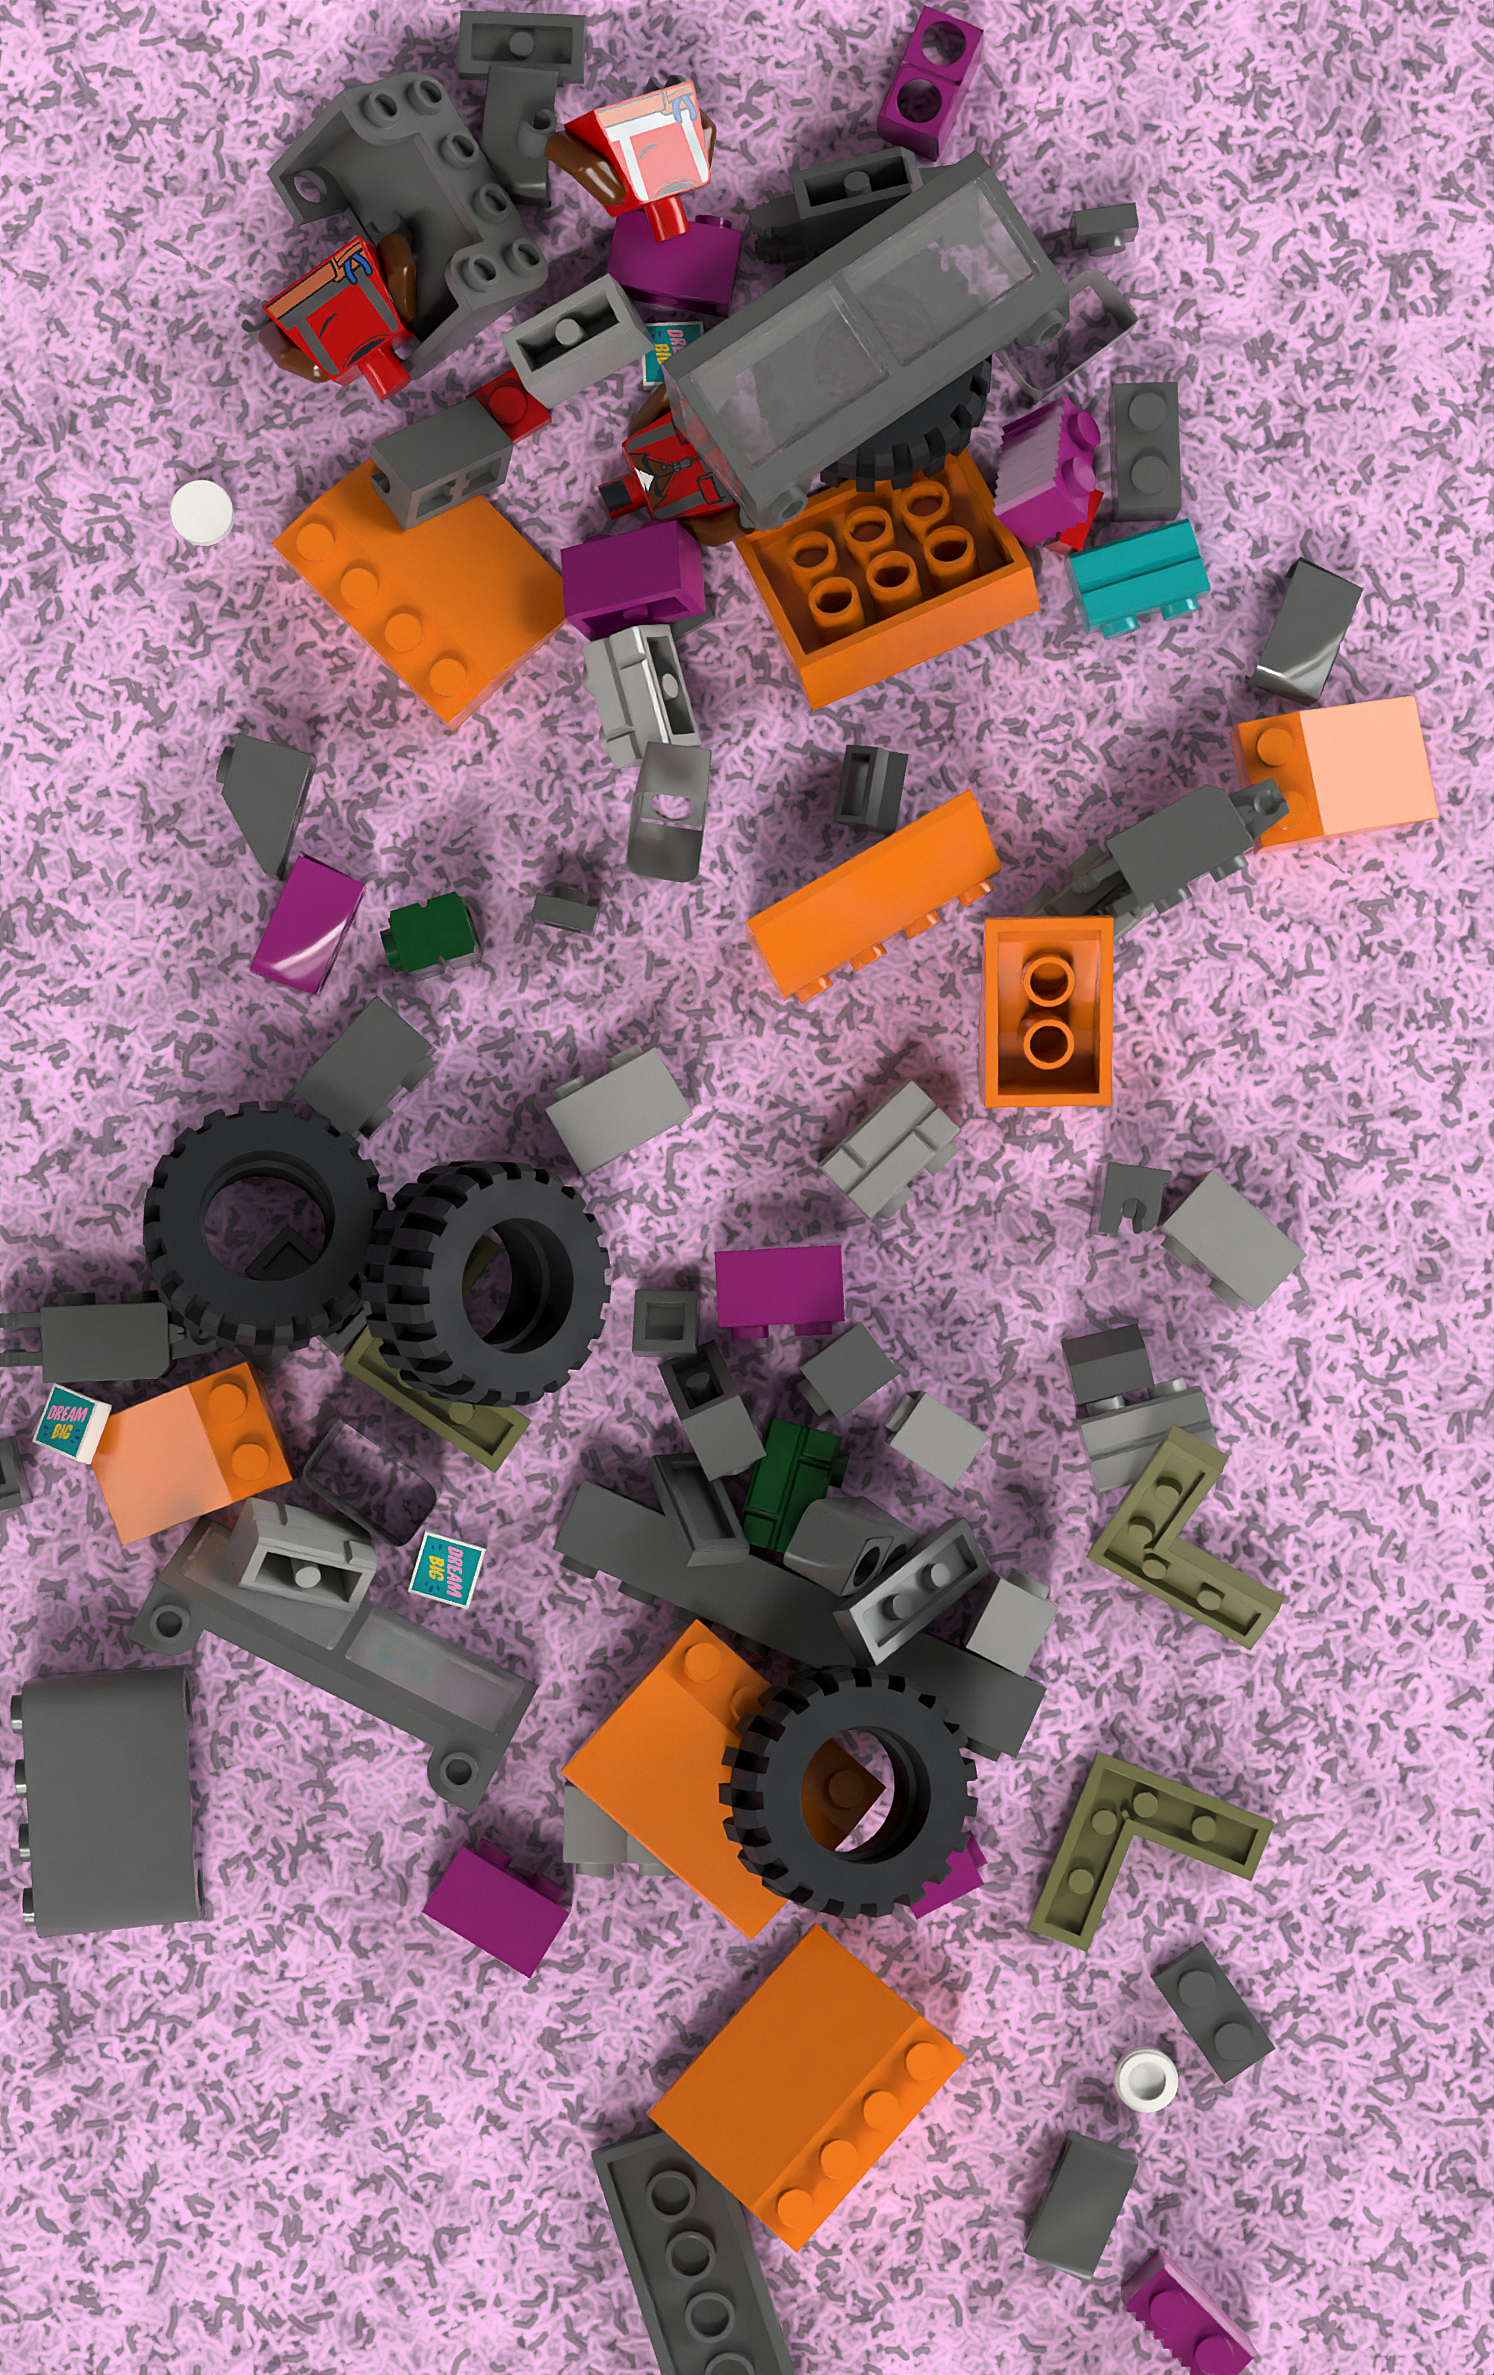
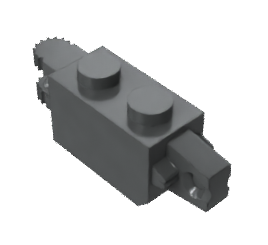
(835, 202)
(1184, 843)
(105, 1340)

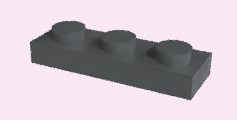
(911, 1592)

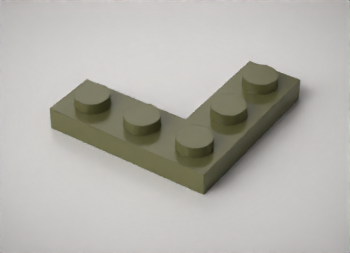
(477, 1430)
(1145, 1548)
(1126, 1802)

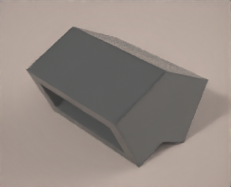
(870, 789)
(1107, 1364)

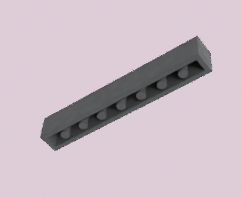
(786, 1613)

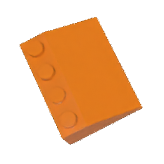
(887, 578)
(438, 603)
(875, 898)
(661, 1769)
(806, 2086)

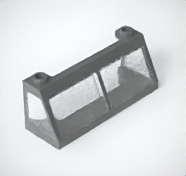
(863, 338)
(361, 1656)

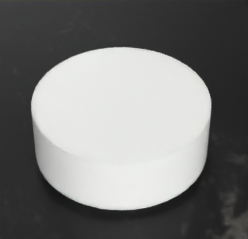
(202, 512)
(1145, 2079)

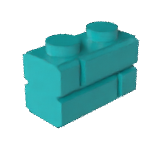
(1137, 579)

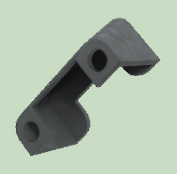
(412, 153)
(107, 1800)

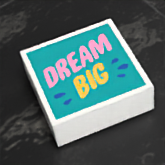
(668, 339)
(72, 1423)
(447, 1569)

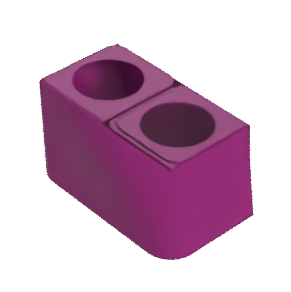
(923, 137)
(308, 925)

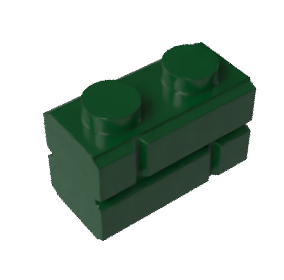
(432, 937)
(788, 1479)

